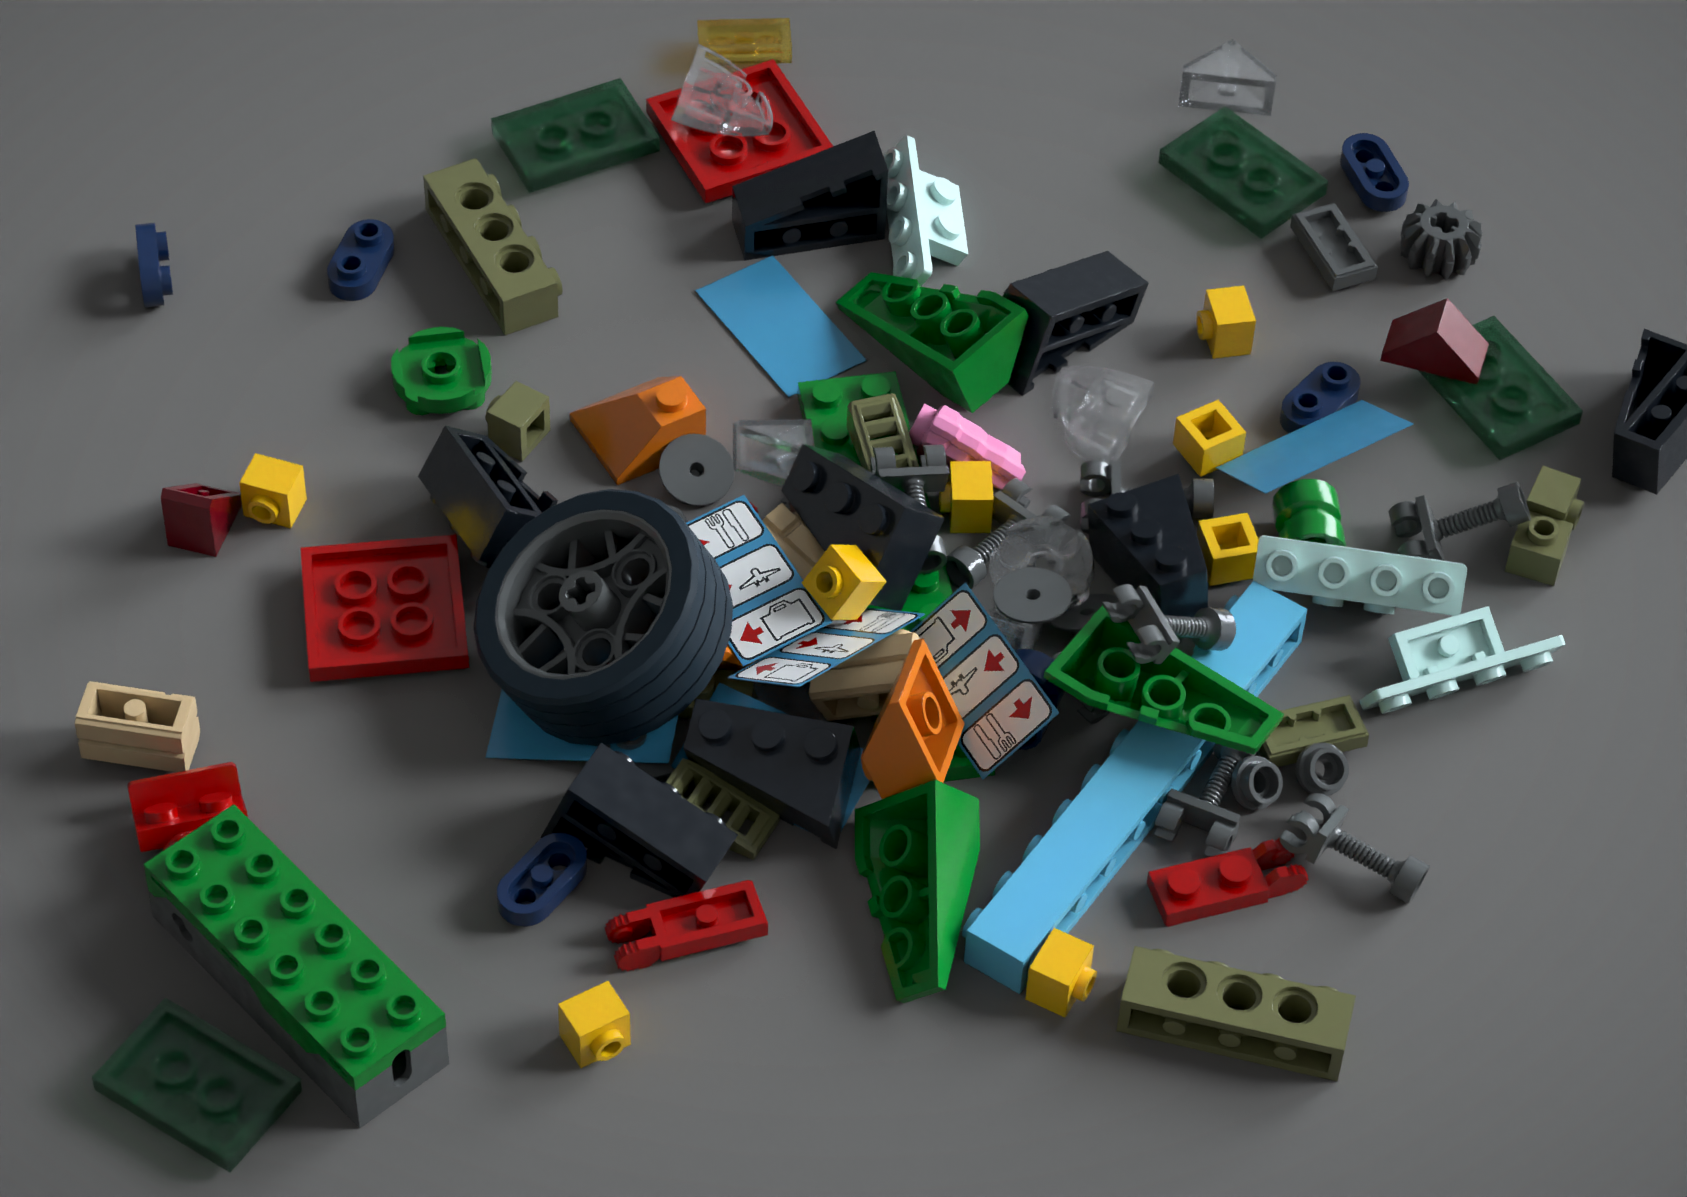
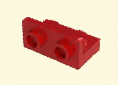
(182, 802)

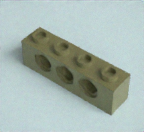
(492, 246)
(1251, 1034)

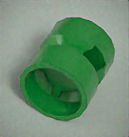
(1308, 512)

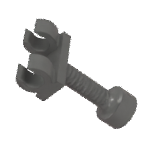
(1099, 478)
(914, 482)
(1009, 507)
(1416, 516)
(1158, 632)
(1205, 811)
(1326, 833)

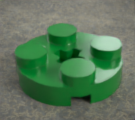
(441, 393)

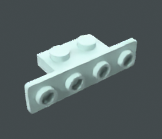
(921, 215)
(1360, 575)
(1452, 651)

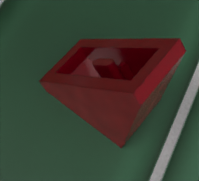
(1437, 342)
(198, 516)

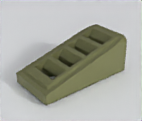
(878, 418)
(707, 786)

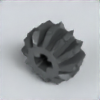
(1441, 239)

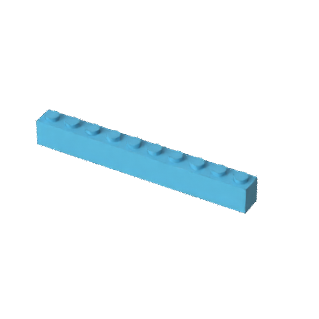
(1118, 804)

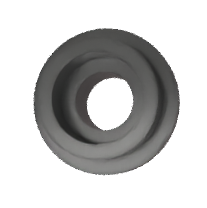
(1335, 767)
(1266, 787)

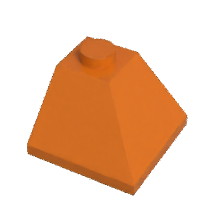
(638, 424)
(914, 728)

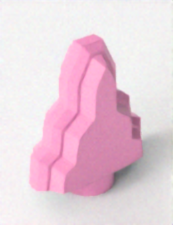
(965, 443)

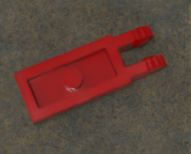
(1224, 882)
(687, 925)

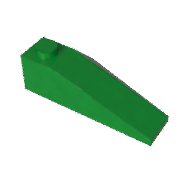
(946, 337)
(1171, 695)
(920, 869)

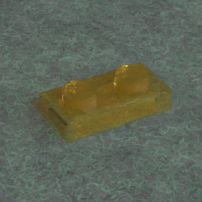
(747, 39)

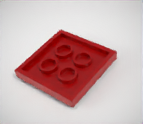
(721, 161)
(383, 608)

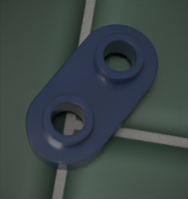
(1374, 172)
(360, 260)
(155, 279)
(1323, 391)
(538, 883)

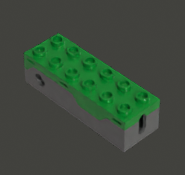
(297, 965)

